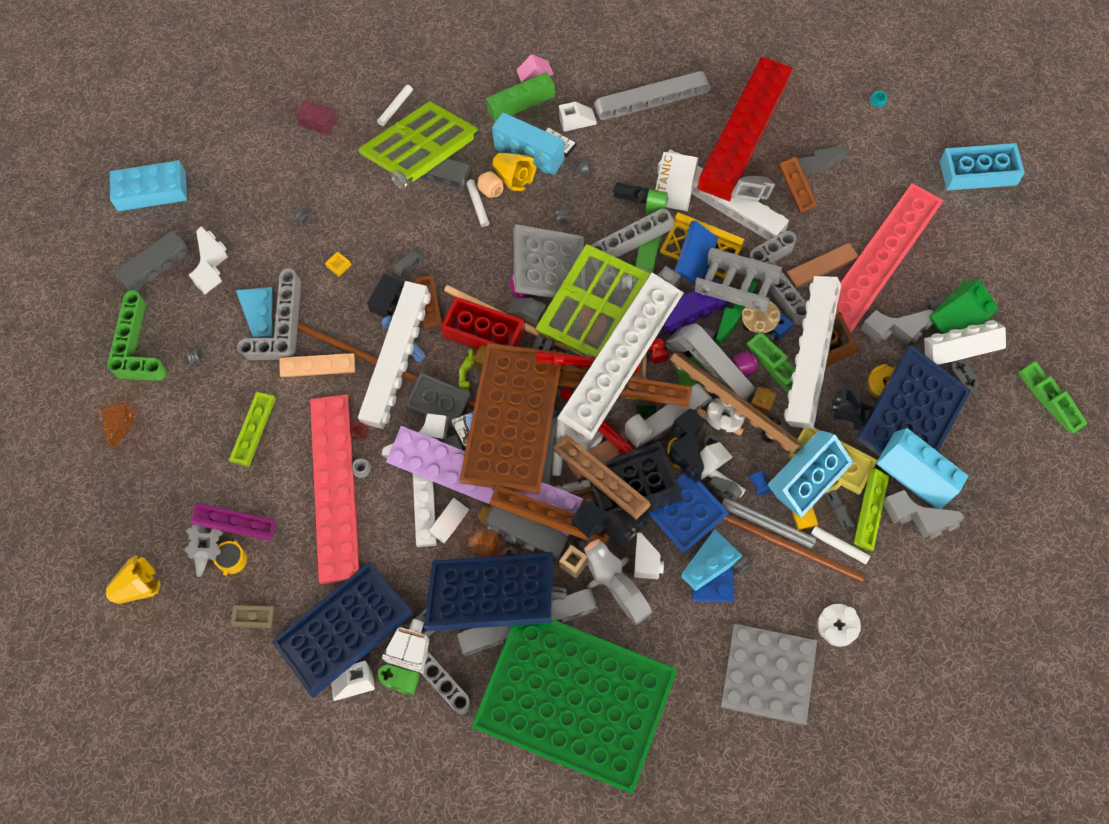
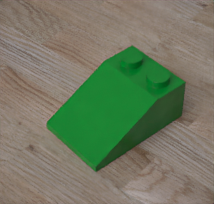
(964, 307)

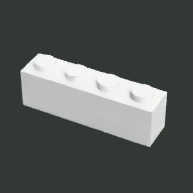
(965, 342)

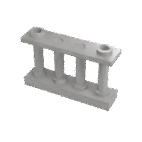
(741, 265)

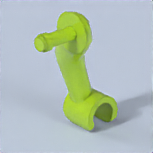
(467, 364)

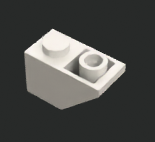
(575, 116)
(353, 681)

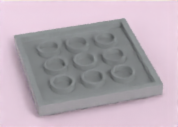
(543, 259)
(769, 674)

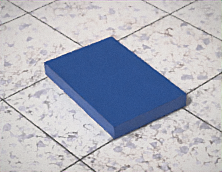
(694, 253)

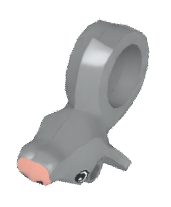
(608, 571)

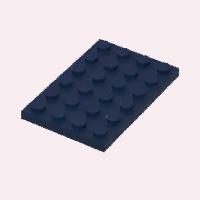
(914, 398)
(490, 592)
(341, 629)

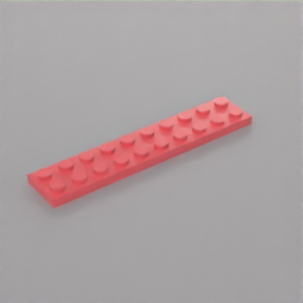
(885, 253)
(334, 489)

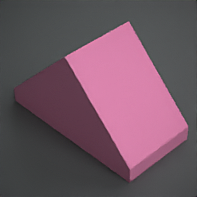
(533, 67)

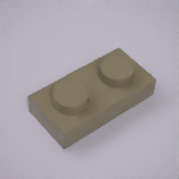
(253, 616)

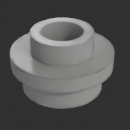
(361, 462)

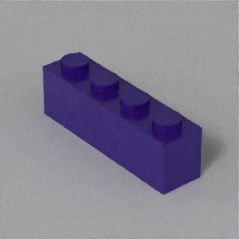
(690, 308)

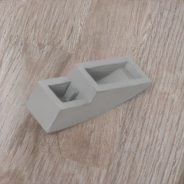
(753, 188)

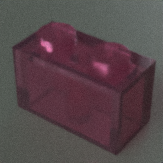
(316, 117)

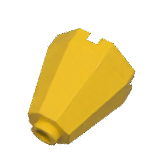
(514, 169)
(133, 582)

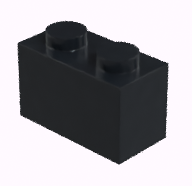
(385, 296)

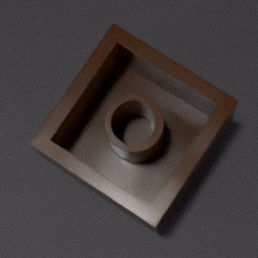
(842, 341)

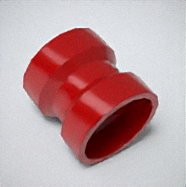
(658, 351)

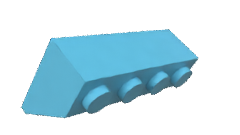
(921, 468)
(811, 472)

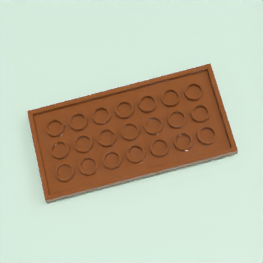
(511, 420)

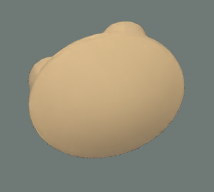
(761, 321)

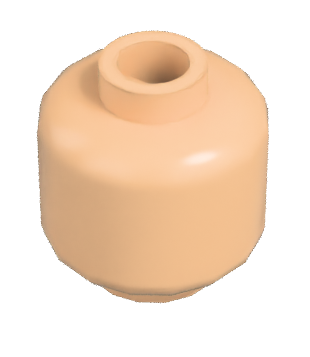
(490, 184)

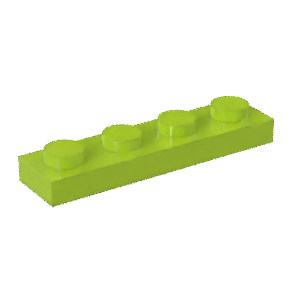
(252, 429)
(871, 510)

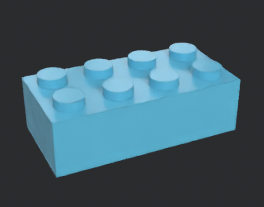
(521, 138)
(981, 166)
(148, 185)

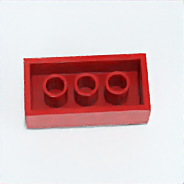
(479, 325)

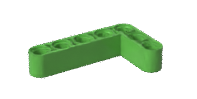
(648, 252)
(132, 307)

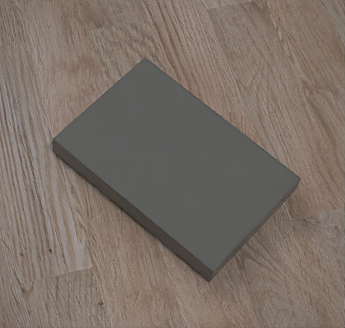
(437, 398)

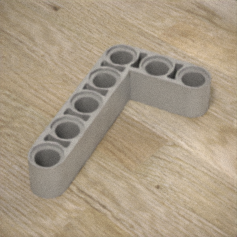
(638, 230)
(786, 290)
(281, 324)
(711, 358)
(646, 432)
(442, 677)

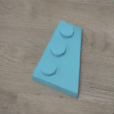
(258, 310)
(710, 561)

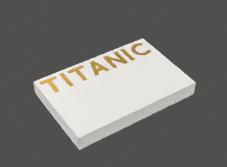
(677, 178)

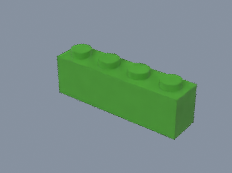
(521, 96)

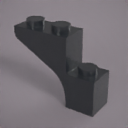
(850, 408)
(685, 451)
(617, 525)

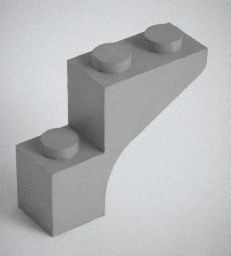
(904, 328)
(928, 520)

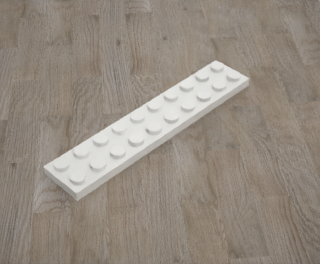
(620, 356)

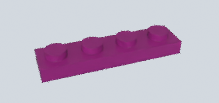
(233, 521)

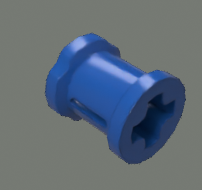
(760, 483)

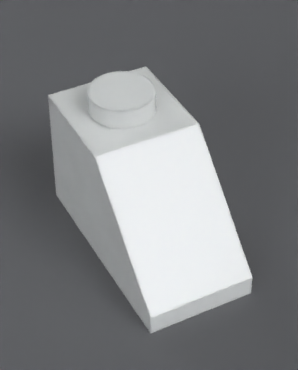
(647, 559)

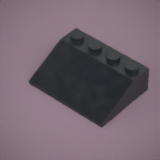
(647, 473)

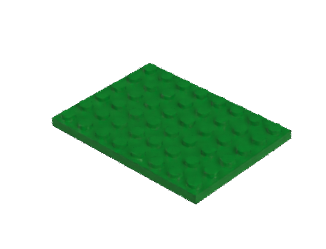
(576, 701)

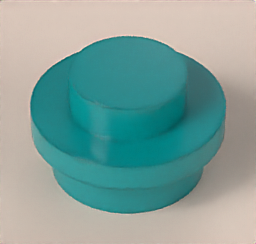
(878, 99)

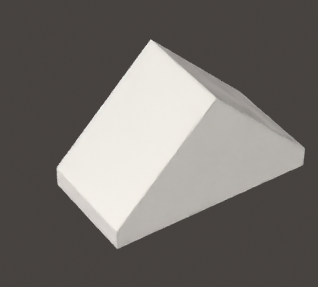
(713, 457)

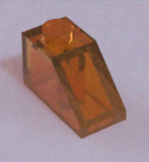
(116, 423)
(483, 542)

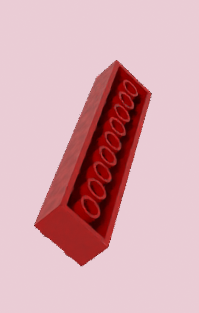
(744, 128)

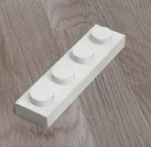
(424, 510)

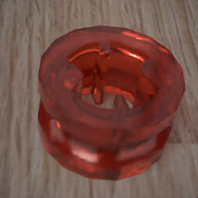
(355, 426)

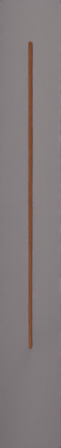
(730, 519)

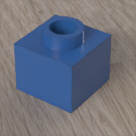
(782, 328)

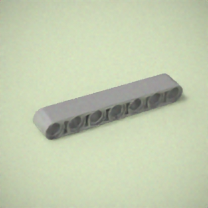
(652, 95)
(571, 607)

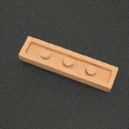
(317, 365)

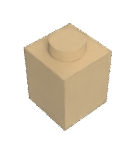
(573, 561)

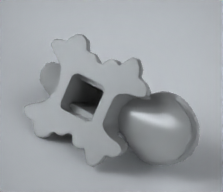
(202, 546)

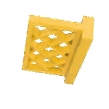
(725, 239)

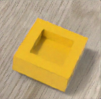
(338, 264)
(807, 521)

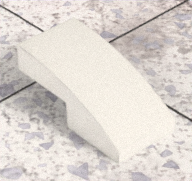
(448, 520)

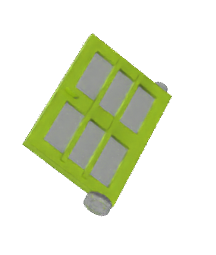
(419, 142)
(592, 301)

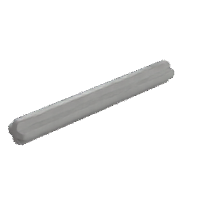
(769, 523)

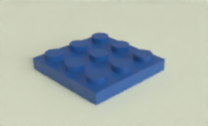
(691, 518)

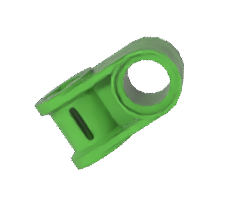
(402, 680)

